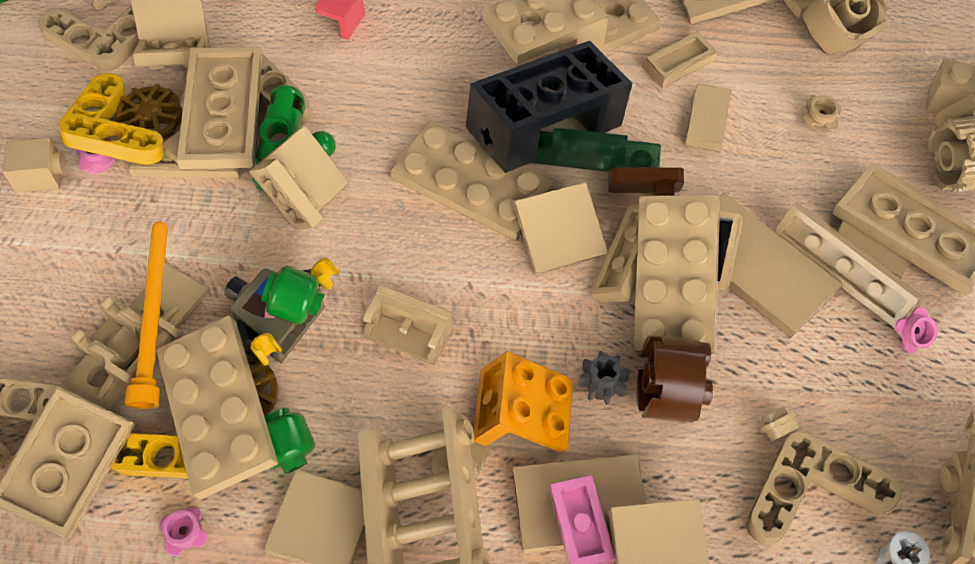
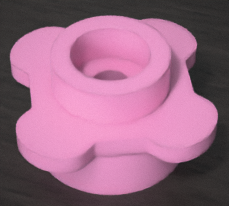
(94, 162)
(916, 330)
(179, 519)

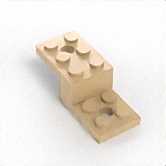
(567, 24)

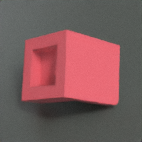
(345, 11)

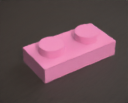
(581, 522)

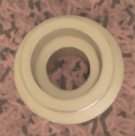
(779, 423)

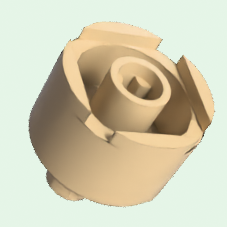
(844, 24)

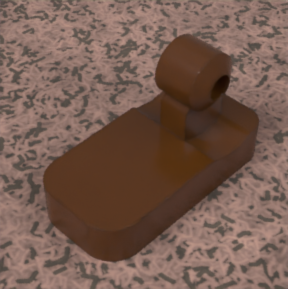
(660, 180)

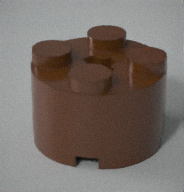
(674, 379)

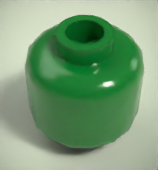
(292, 295)
(289, 439)

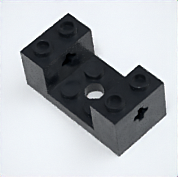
(514, 105)

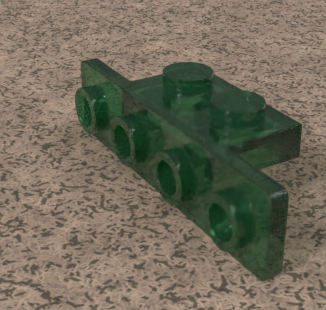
(594, 150)

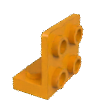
(523, 401)

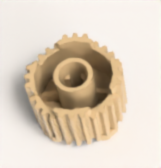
(954, 154)

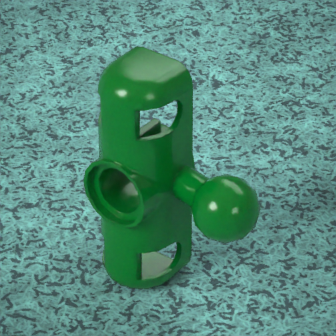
(286, 119)

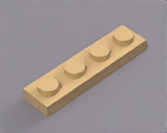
(848, 264)

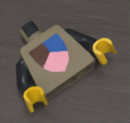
(264, 333)

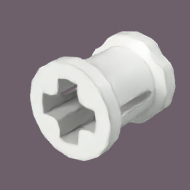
(903, 544)

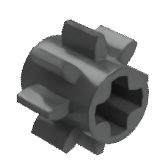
(597, 370)

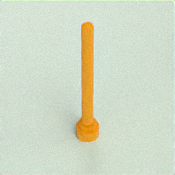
(143, 389)

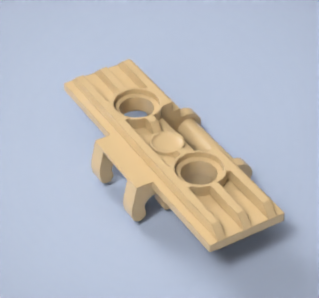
(119, 338)

